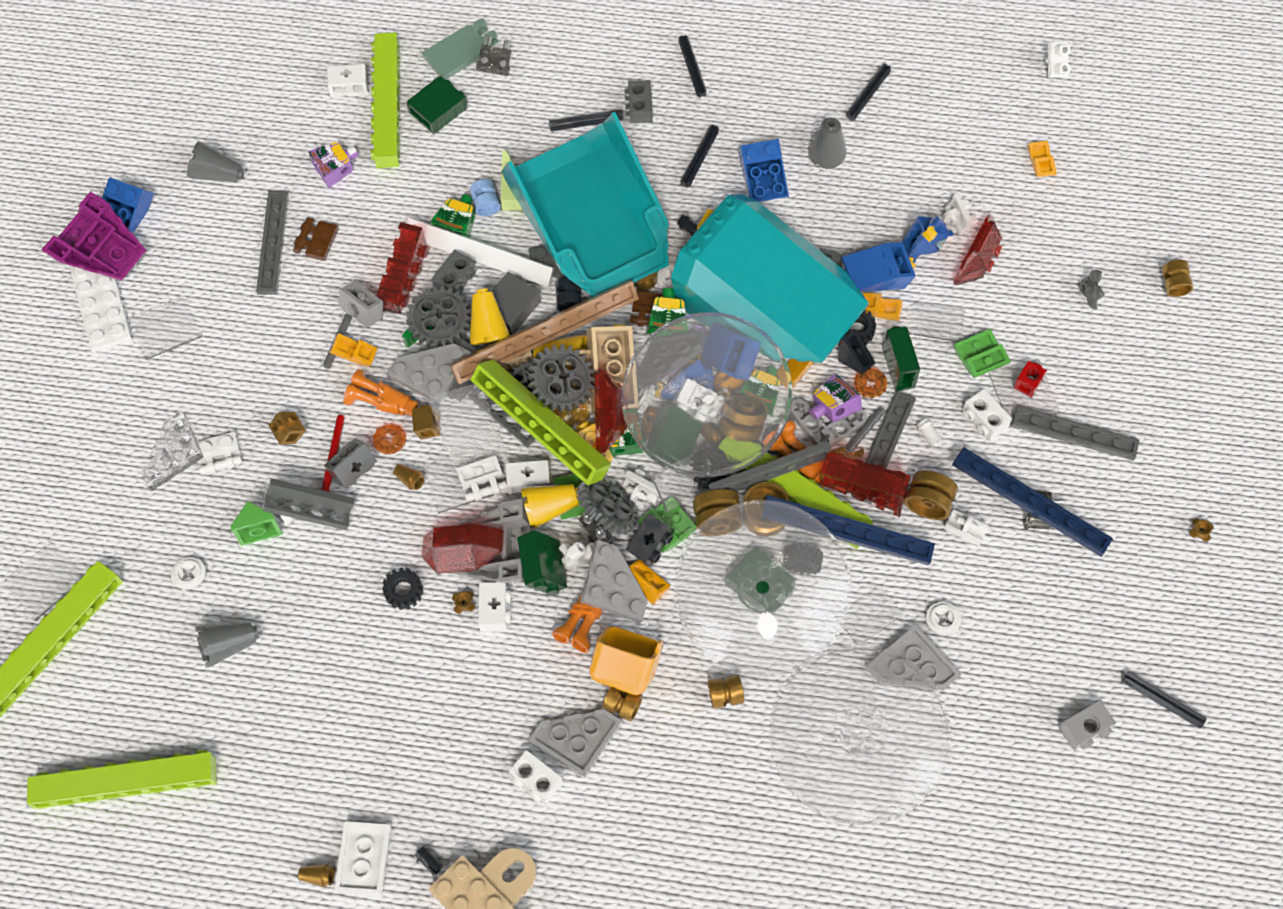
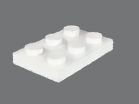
(363, 858)

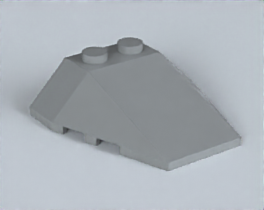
(505, 566)

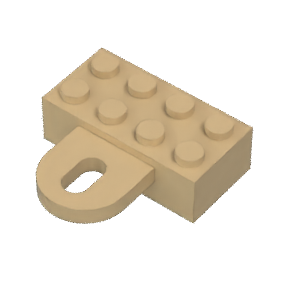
(607, 350)
(468, 888)

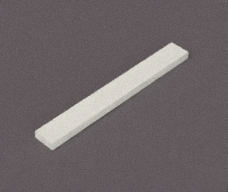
(486, 253)

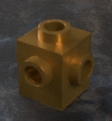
(287, 427)

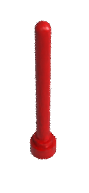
(333, 450)

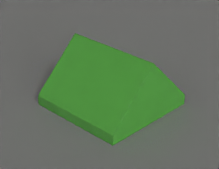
(254, 525)

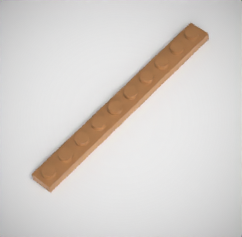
(547, 330)

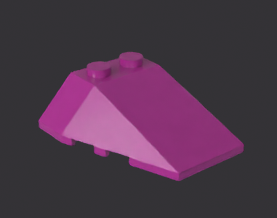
(96, 241)

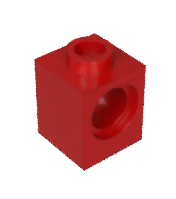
(1026, 385)

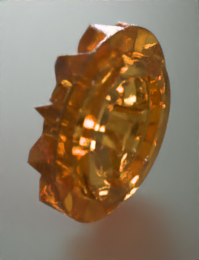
(871, 375)
(384, 446)

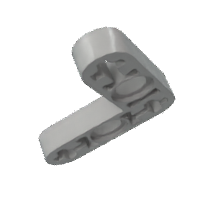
(829, 430)

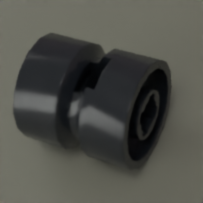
(567, 294)

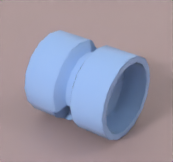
(484, 197)

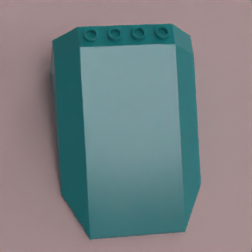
(594, 209)
(770, 275)

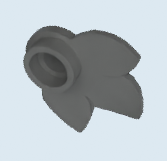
(1091, 290)

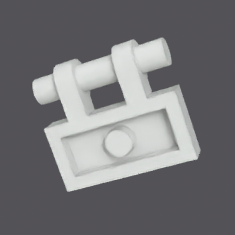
(218, 448)
(478, 473)

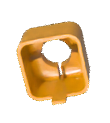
(625, 660)

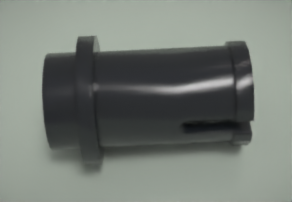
(688, 225)
(428, 860)

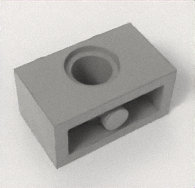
(361, 304)
(1097, 717)

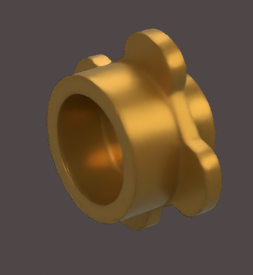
(1201, 524)
(463, 596)

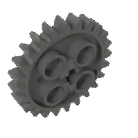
(436, 301)
(579, 375)
(608, 506)

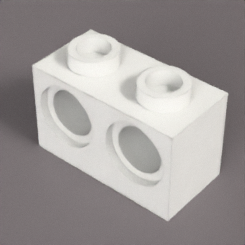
(990, 411)
(539, 773)

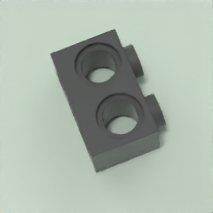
(640, 101)
(450, 273)

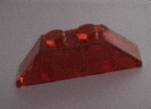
(981, 253)
(608, 411)
(461, 547)

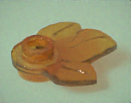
(852, 455)

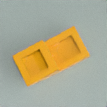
(1041, 159)
(883, 308)
(353, 351)

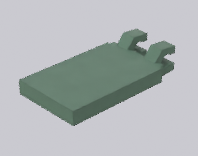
(458, 49)

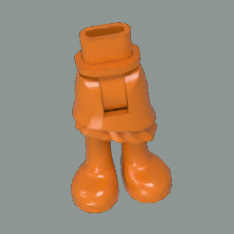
(388, 398)
(788, 437)
(580, 639)

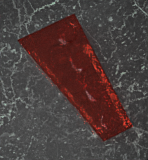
(403, 268)
(865, 481)

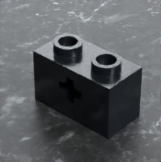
(650, 529)

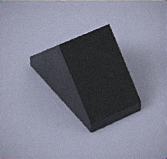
(855, 353)

